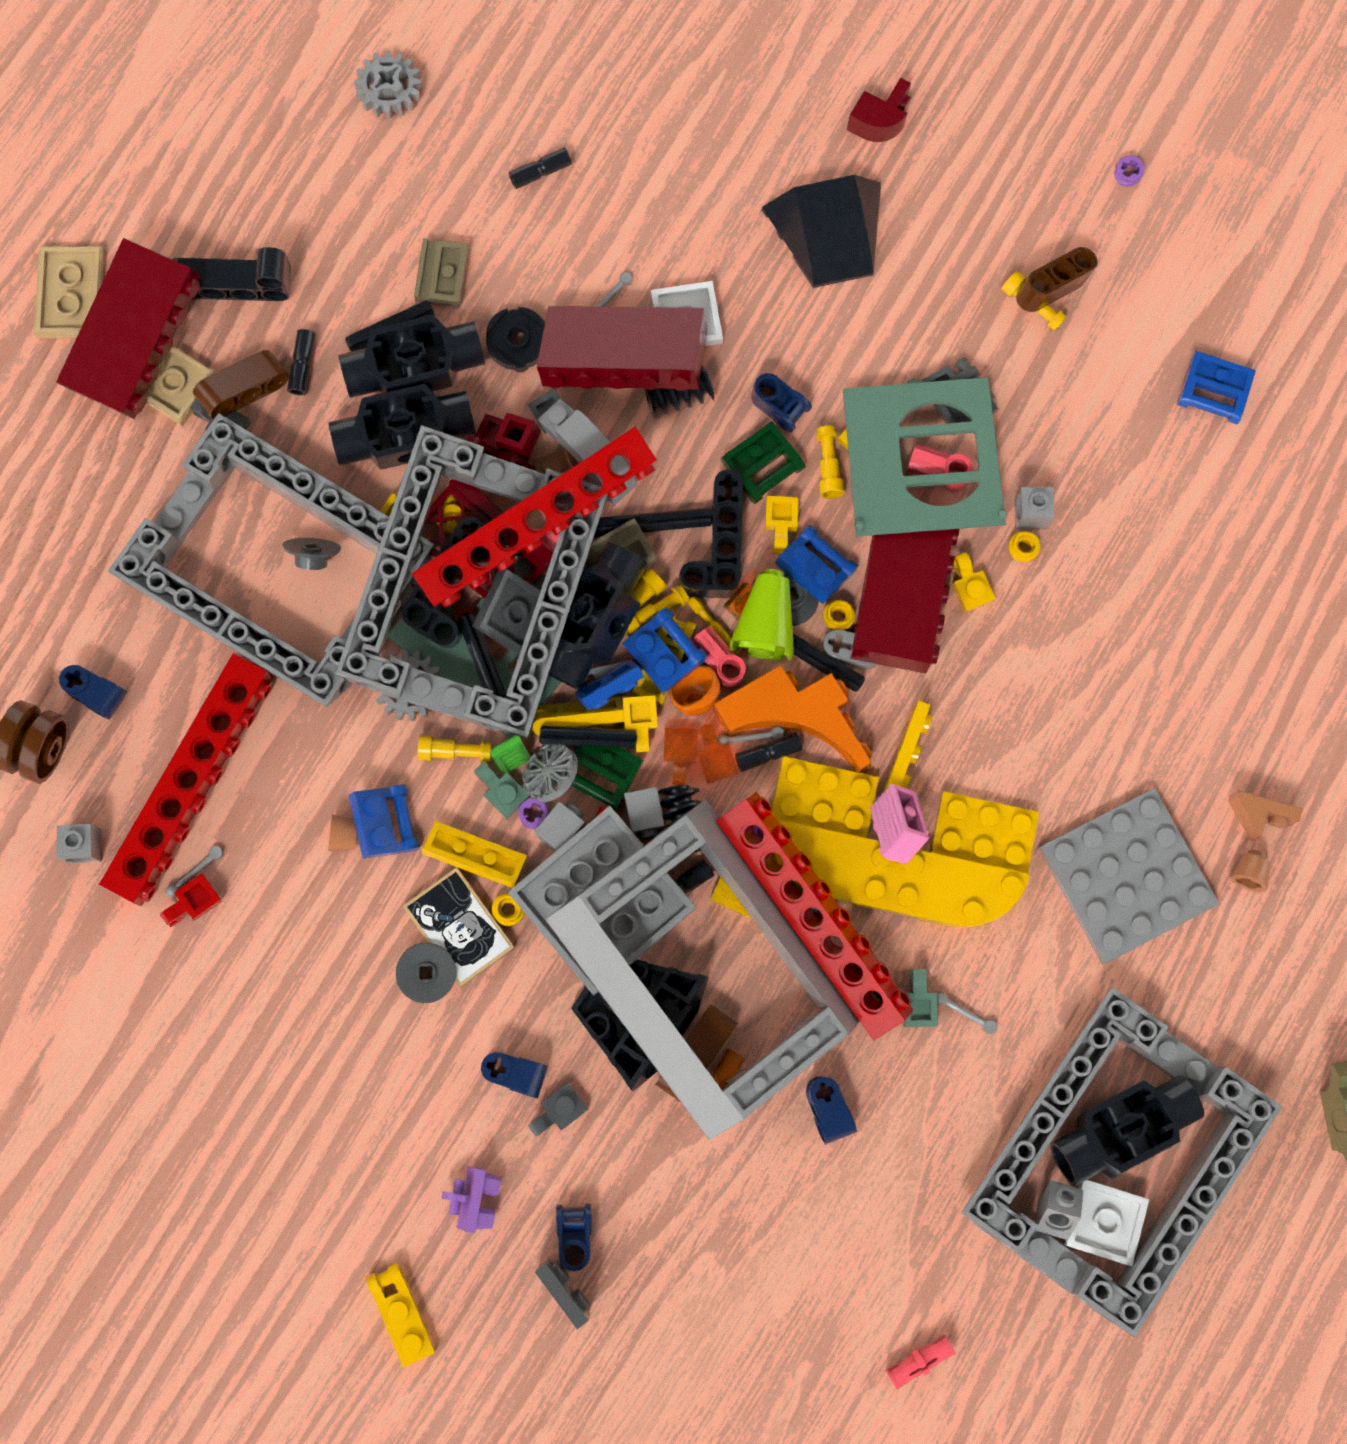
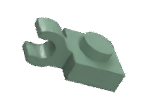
(504, 793)
(923, 1003)

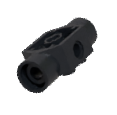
(411, 356)
(391, 422)
(598, 614)
(1127, 1130)

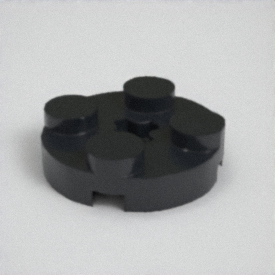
(500, 346)

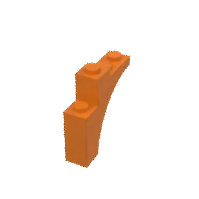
(814, 710)

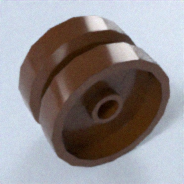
(32, 741)

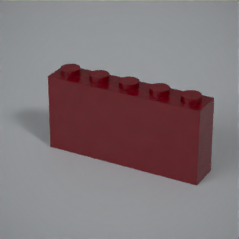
(129, 328)
(622, 347)
(904, 599)

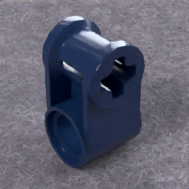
(781, 403)
(95, 692)
(520, 1074)
(830, 1115)
(574, 1233)

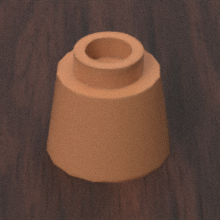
(342, 834)
(1252, 871)

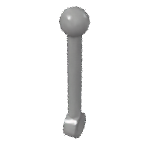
(625, 280)
(776, 732)
(215, 853)
(988, 1026)

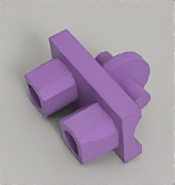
(471, 1214)

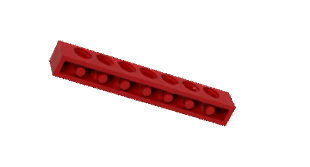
(433, 574)
(170, 789)
(816, 933)

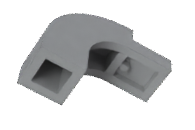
(581, 440)

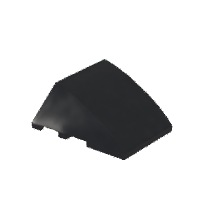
(829, 227)
(674, 991)

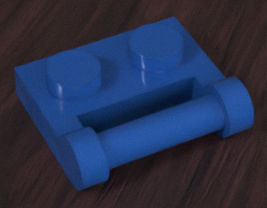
(1220, 378)
(810, 570)
(657, 658)
(375, 825)

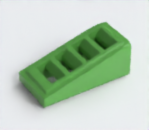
(510, 754)

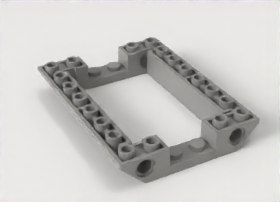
(448, 456)
(207, 468)
(644, 1019)
(1140, 1286)

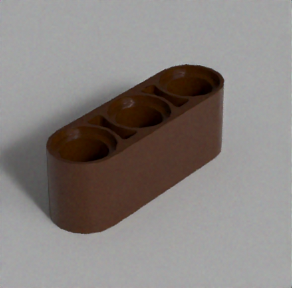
(1056, 279)
(240, 384)
(706, 1039)

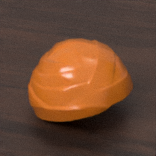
(696, 692)

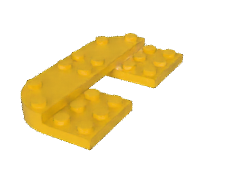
(966, 879)

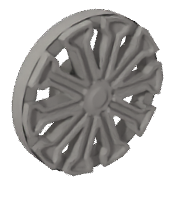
(550, 772)

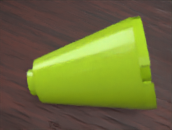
(766, 619)

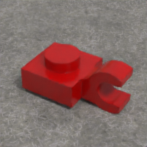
(194, 898)

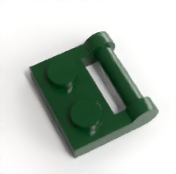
(759, 452)
(610, 763)

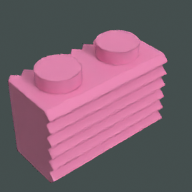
(899, 824)

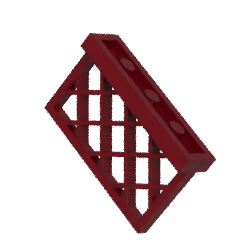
(485, 511)

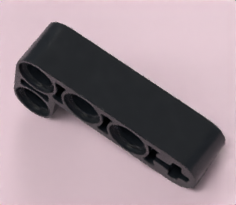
(243, 279)
(721, 534)
(434, 617)

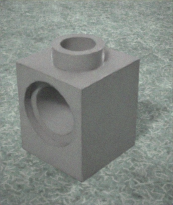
(1034, 507)
(644, 813)
(560, 825)
(78, 843)
(1059, 1210)

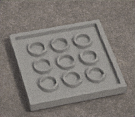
(582, 862)
(1128, 876)

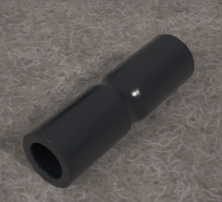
(536, 169)
(302, 357)
(771, 751)
(694, 877)

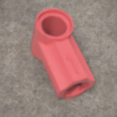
(930, 461)
(719, 657)

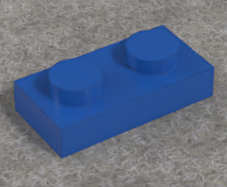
(617, 680)

